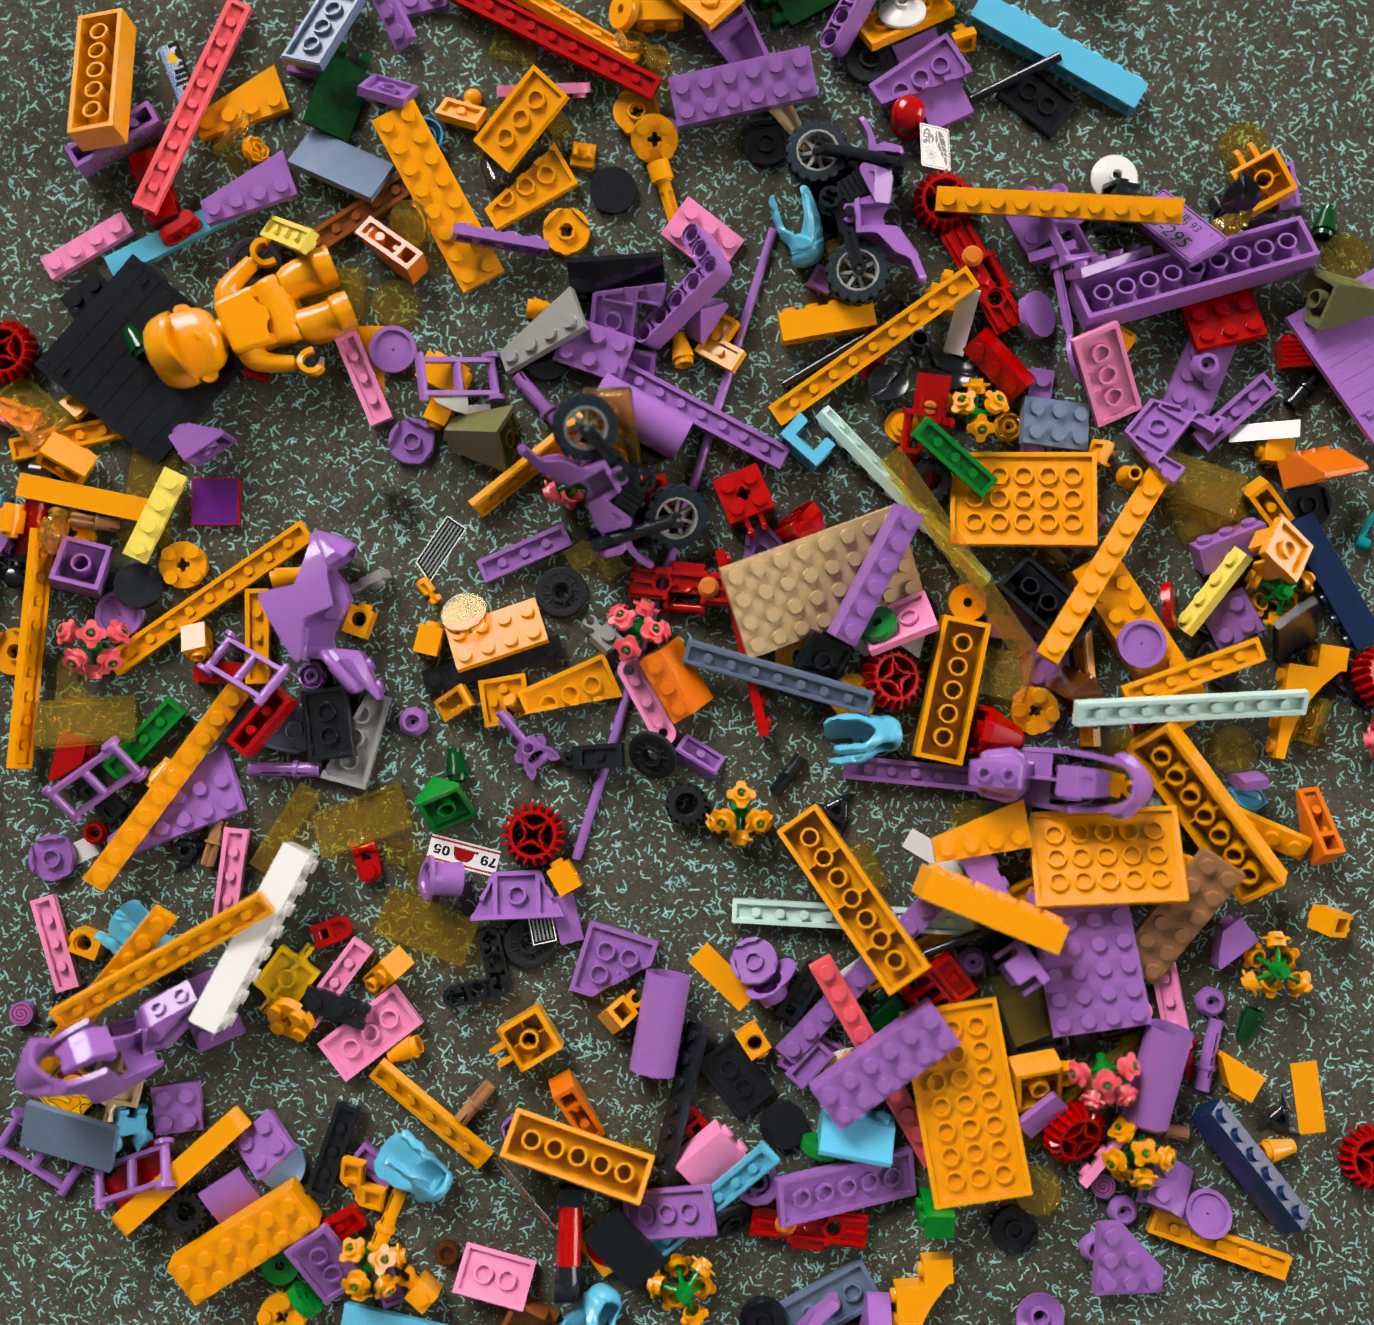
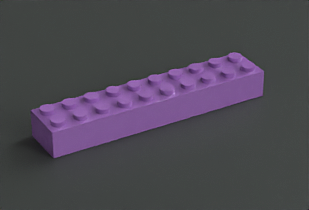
(1168, 284)

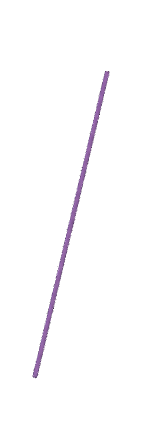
(671, 554)

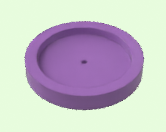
(382, 348)
(110, 608)
(1152, 639)
(1208, 1214)

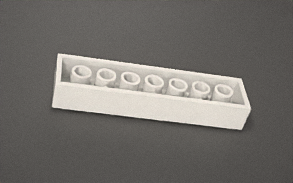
(251, 946)

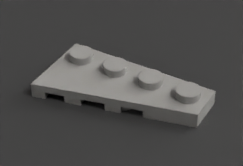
(548, 331)
(368, 730)

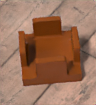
(534, 1313)

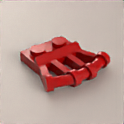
(947, 976)

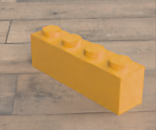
(824, 321)

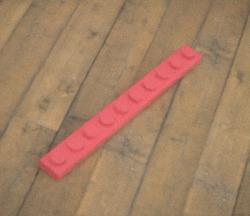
(192, 107)
(859, 1031)

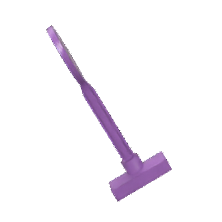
(1050, 256)

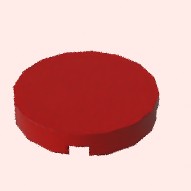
(1169, 603)

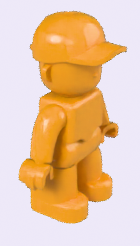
(252, 321)

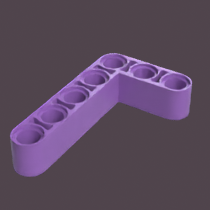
(845, 26)
(691, 293)

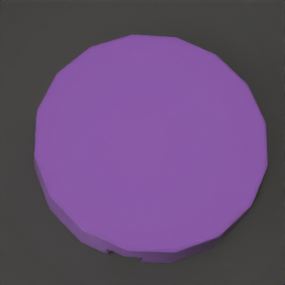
(1037, 314)
(413, 449)
(59, 854)
(754, 961)

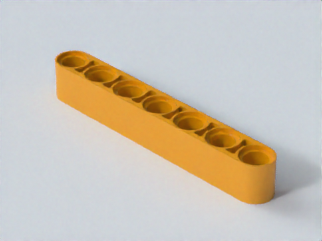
(183, 1169)

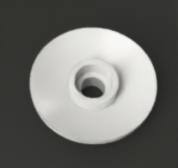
(902, 13)
(1105, 167)

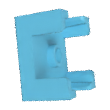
(800, 448)

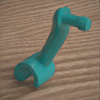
(1360, 540)

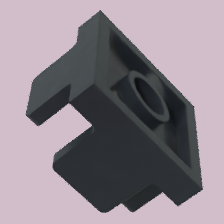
(1119, 186)

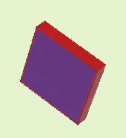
(216, 502)

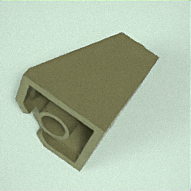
(1335, 299)
(485, 436)

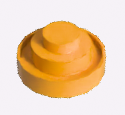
(894, 423)

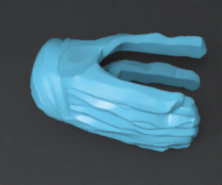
(808, 245)
(878, 731)
(123, 925)
(412, 1168)
(596, 1307)

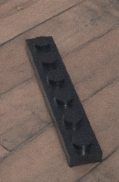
(447, 676)
(681, 1096)

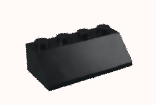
(613, 272)
(1039, 599)

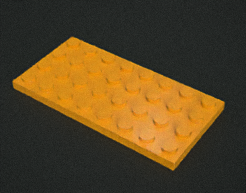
(971, 1113)

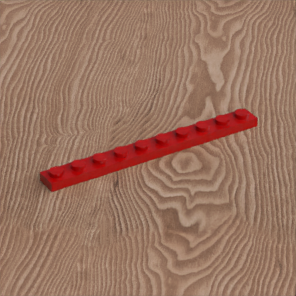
(566, 45)

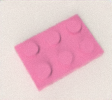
(694, 213)
(914, 621)
(494, 1277)

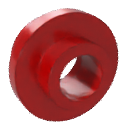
(89, 835)

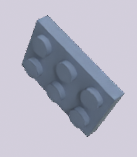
(1054, 424)

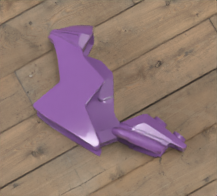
(312, 609)
(1027, 775)
(154, 1028)

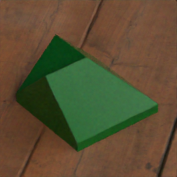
(443, 804)

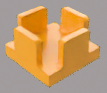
(1282, 551)

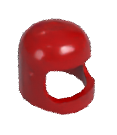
(907, 114)

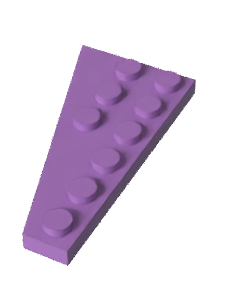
(206, 797)

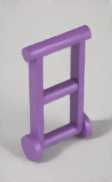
(1053, 229)
(487, 358)
(234, 640)
(109, 747)
(33, 1165)
(165, 1184)

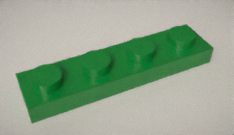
(954, 456)
(148, 736)

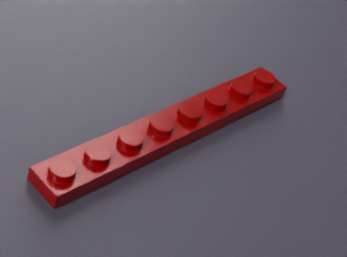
(757, 699)

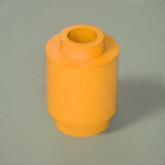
(12, 519)

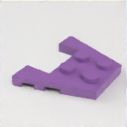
(619, 311)
(1159, 428)

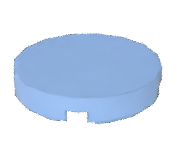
(292, 1166)

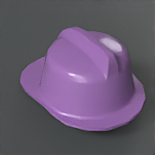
(775, 989)

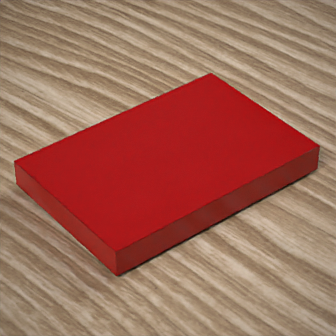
(147, 1170)

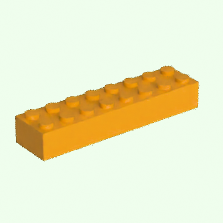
(1122, 603)
(1207, 808)
(854, 899)

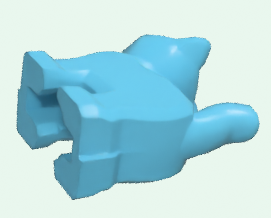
(133, 1124)

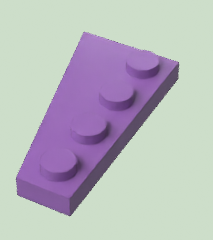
(925, 70)
(253, 191)

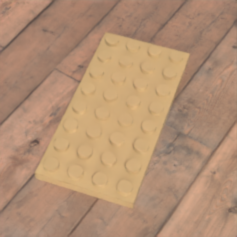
(803, 583)

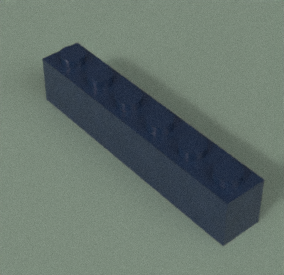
(1336, 586)
(1250, 1166)

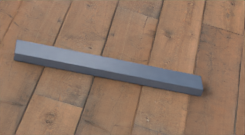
(778, 677)

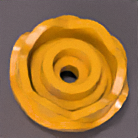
(254, 149)
(1007, 419)

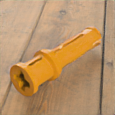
(386, 1226)

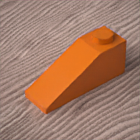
(393, 250)
(1318, 824)
(574, 1103)

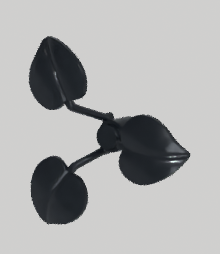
(1241, 195)
(889, 385)

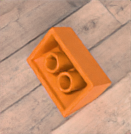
(1317, 466)
(675, 683)

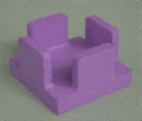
(1021, 967)

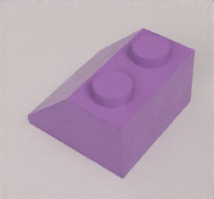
(200, 443)
(81, 567)
(1170, 1190)

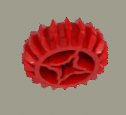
(928, 188)
(20, 339)
(890, 660)
(1364, 675)
(540, 842)
(1074, 1133)
(1354, 1148)

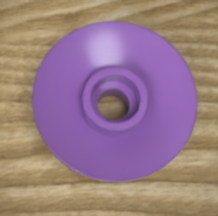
(1051, 1310)

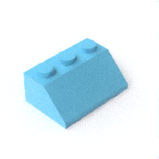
(864, 1141)

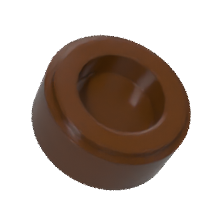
(447, 1252)

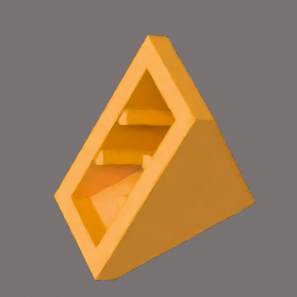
(455, 702)

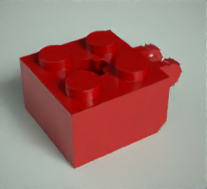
(740, 511)

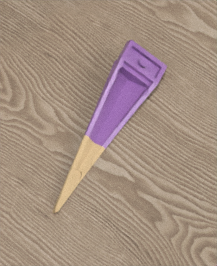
(739, 39)

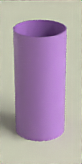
(657, 423)
(660, 1023)
(1162, 1065)

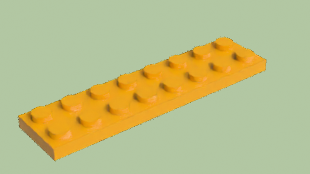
(436, 188)

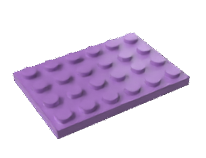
(1097, 974)

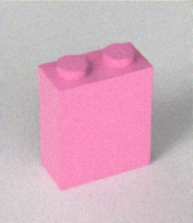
(710, 1154)

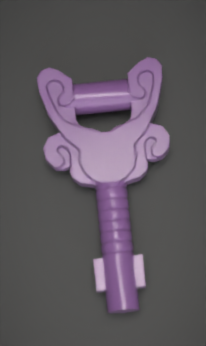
(527, 745)

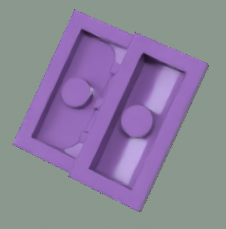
(230, 1194)

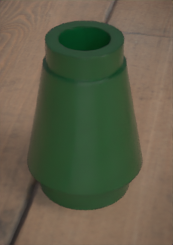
(1324, 224)
(134, 341)
(455, 765)
(1249, 1023)

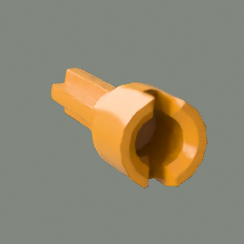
(661, 177)

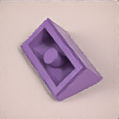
(699, 757)

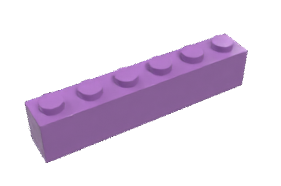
(875, 573)

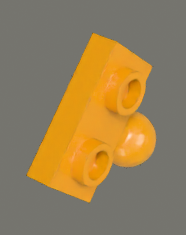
(464, 114)

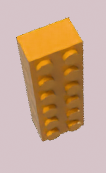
(102, 80)
(951, 689)
(994, 910)
(577, 1157)
(244, 1240)

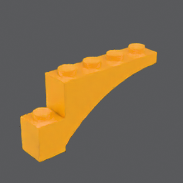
(1324, 663)
(916, 1295)

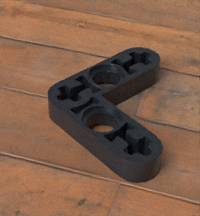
(488, 981)

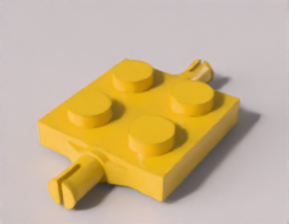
(287, 975)

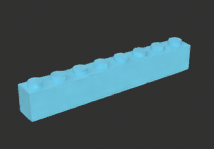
(1078, 67)

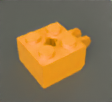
(1267, 168)
(523, 1050)
(1036, 1076)

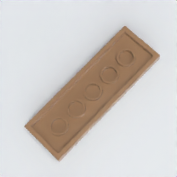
(1172, 927)

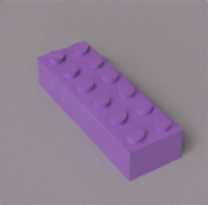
(743, 88)
(883, 1063)

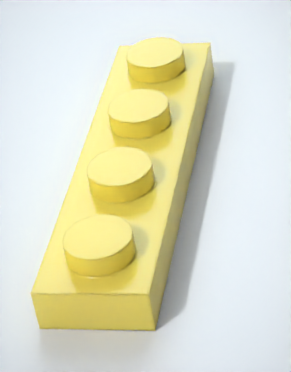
(290, 235)
(155, 515)
(1213, 591)

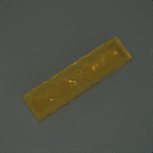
(286, 825)

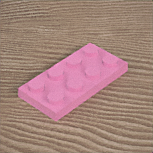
(1106, 373)
(388, 1023)

